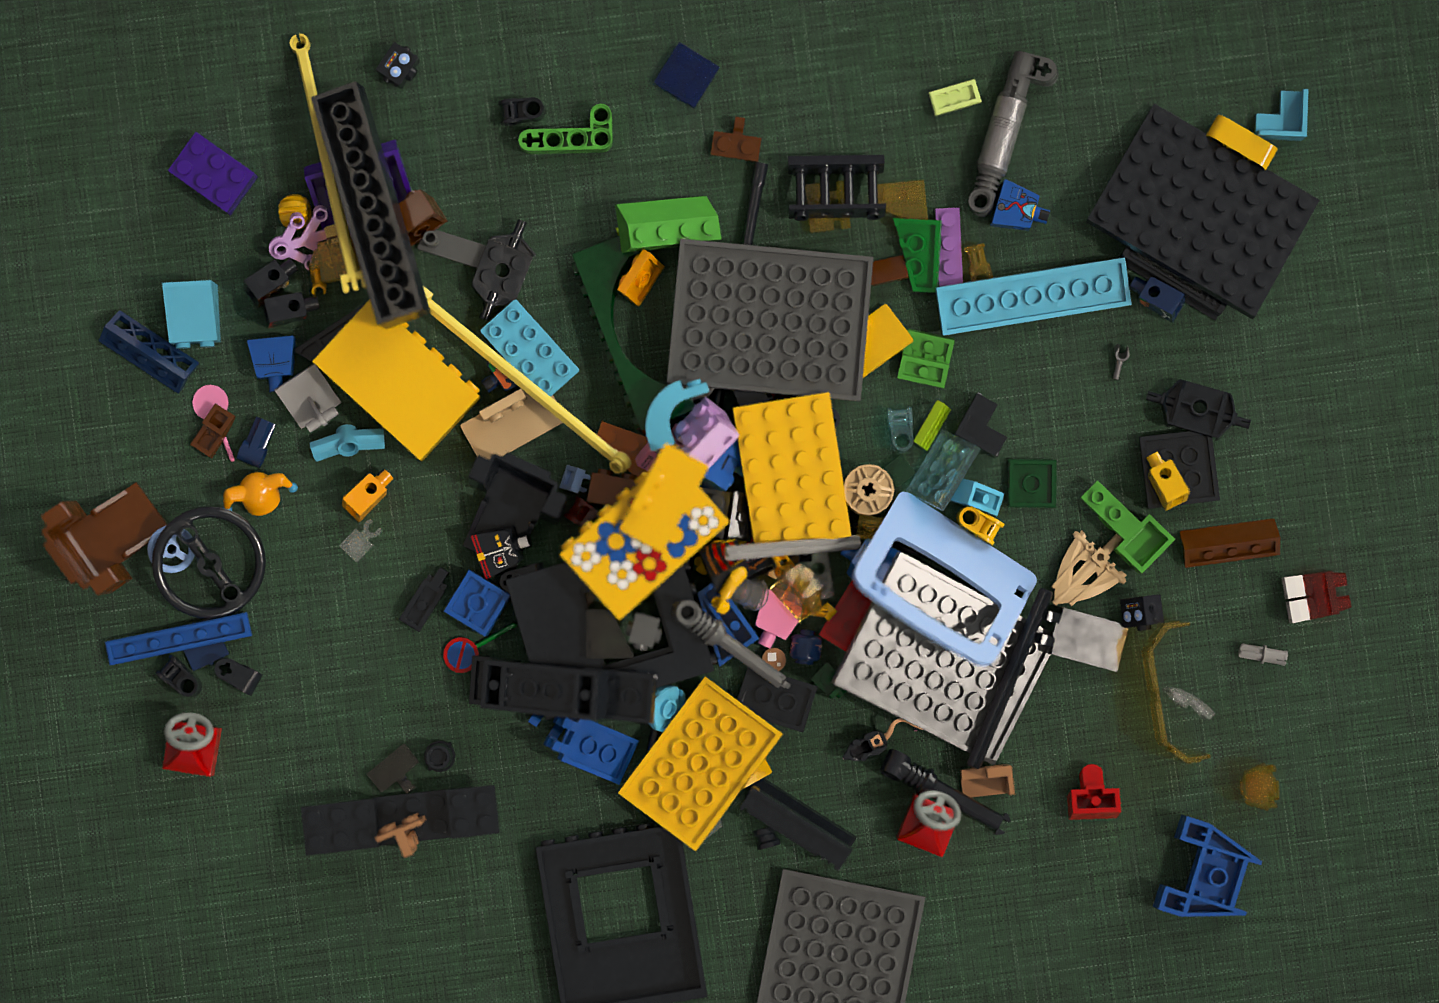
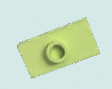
(955, 97)

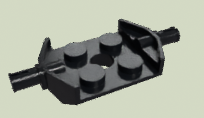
(517, 257)
(1179, 411)

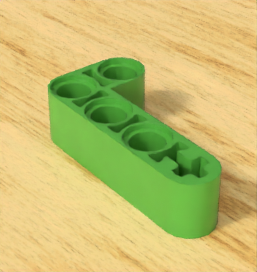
(566, 134)

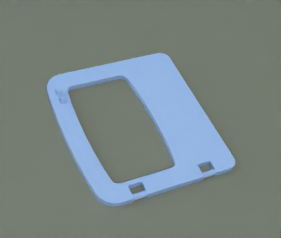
(961, 553)

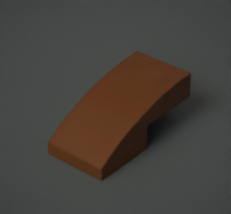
(214, 430)

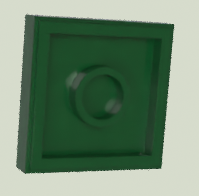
(1031, 483)

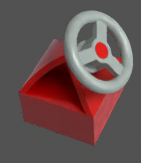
(190, 745)
(929, 823)

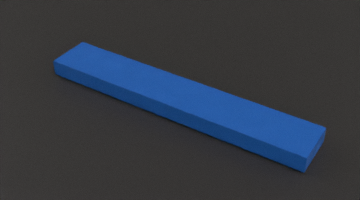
(178, 638)

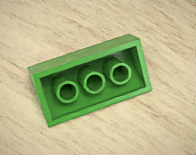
(665, 222)

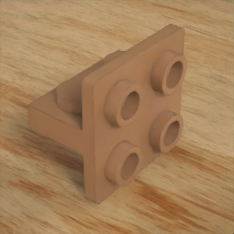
(406, 839)

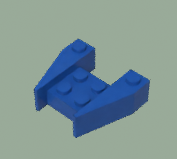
(1213, 877)

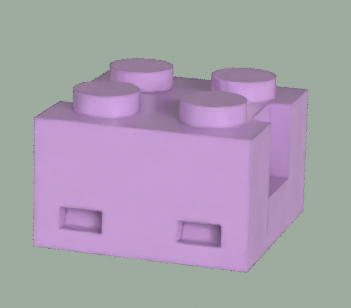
(706, 432)

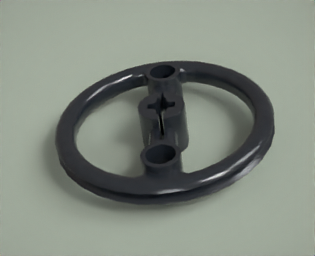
(232, 603)

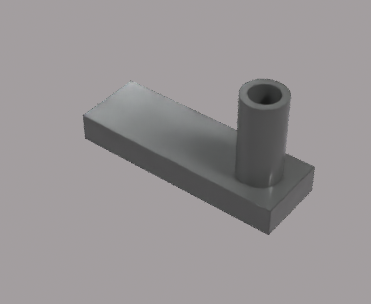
(452, 247)

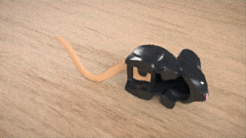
(871, 743)

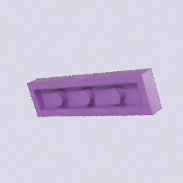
(950, 252)

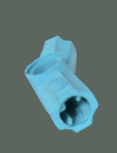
(347, 442)

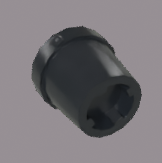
(439, 756)

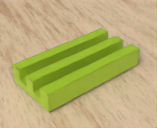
(932, 425)

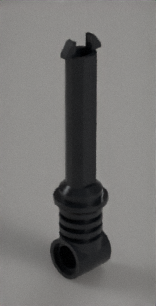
(899, 767)

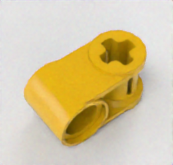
(981, 524)

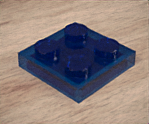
(686, 75)

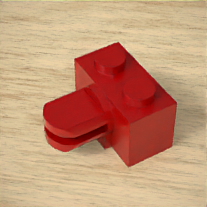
(1092, 799)

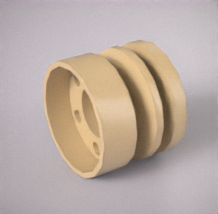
(874, 503)

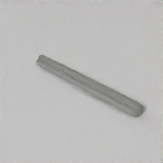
(791, 547)

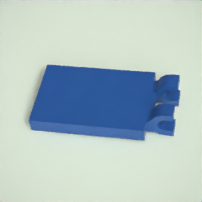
(594, 748)

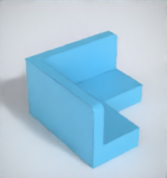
(1291, 120)

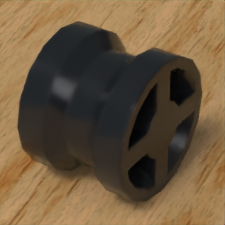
(766, 838)

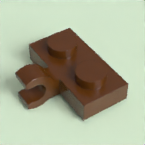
(736, 144)

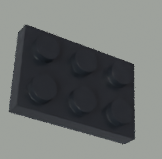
(778, 705)

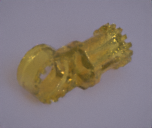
(981, 267)

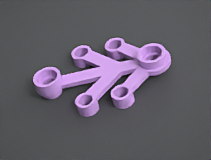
(308, 238)

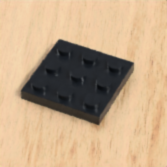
(1194, 460)

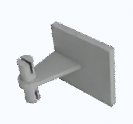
(309, 398)

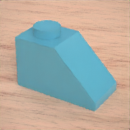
(978, 496)

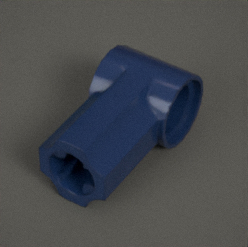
(255, 447)

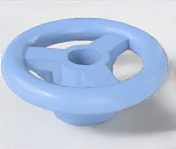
(187, 558)

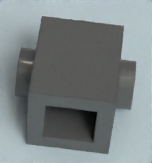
(643, 631)

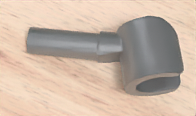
(1121, 357)

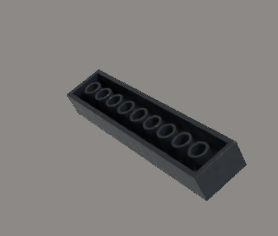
(370, 205)

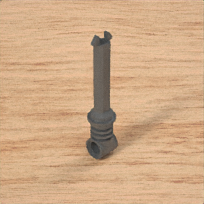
(714, 633)

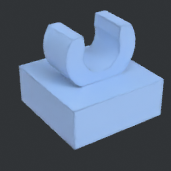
(573, 478)

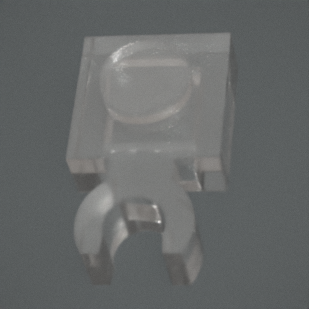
(358, 543)

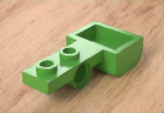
(1141, 540)

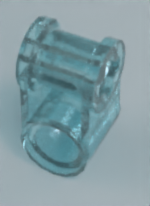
(900, 427)

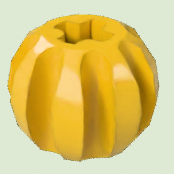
(292, 204)

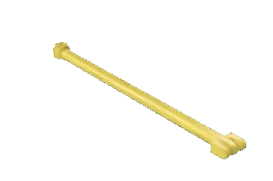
(352, 273)
(618, 460)

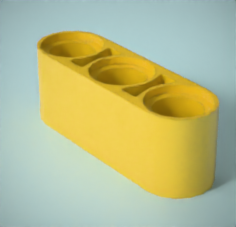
(1242, 141)

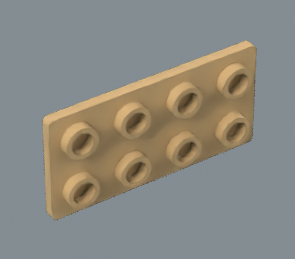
(508, 425)

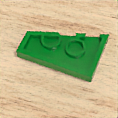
(921, 248)

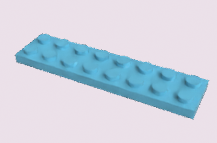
(1033, 296)

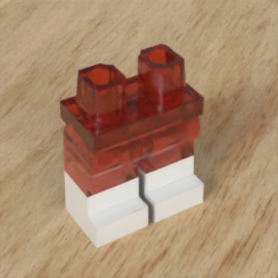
(1322, 594)

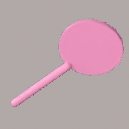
(204, 401)

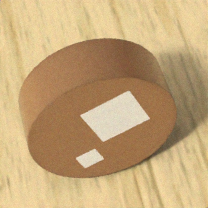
(775, 658)

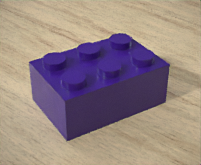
(213, 173)

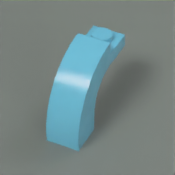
(658, 417)

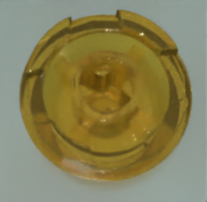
(1260, 787)

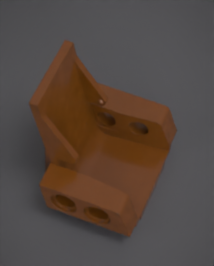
(95, 545)

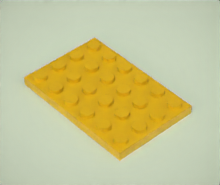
(792, 469)
(700, 763)

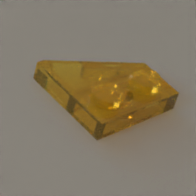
(904, 199)

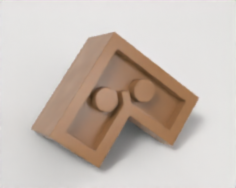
(987, 780)

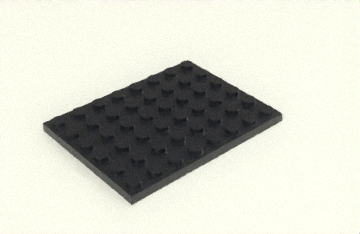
(1203, 211)

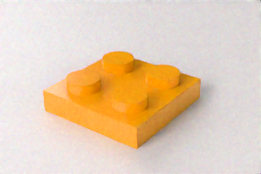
(640, 277)

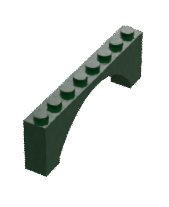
(601, 272)

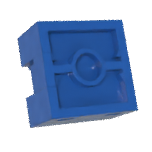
(720, 475)
(477, 603)

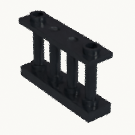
(836, 164)

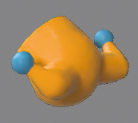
(258, 492)

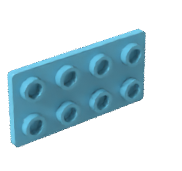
(529, 348)

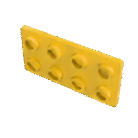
(884, 338)
(663, 497)

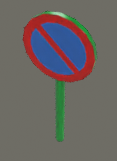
(460, 650)

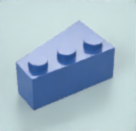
(733, 620)

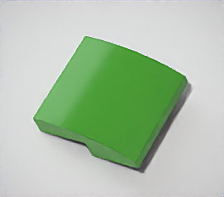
(926, 358)

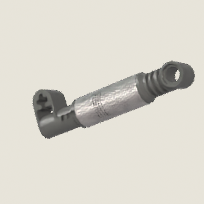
(1004, 123)

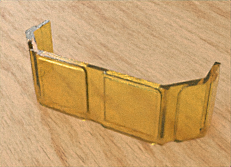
(1155, 704)

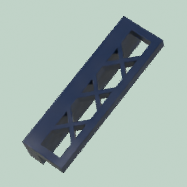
(145, 354)

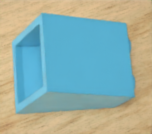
(192, 313)

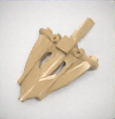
(1070, 588)

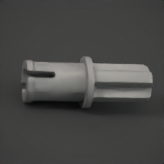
(1263, 654)

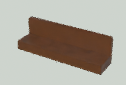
(1230, 542)

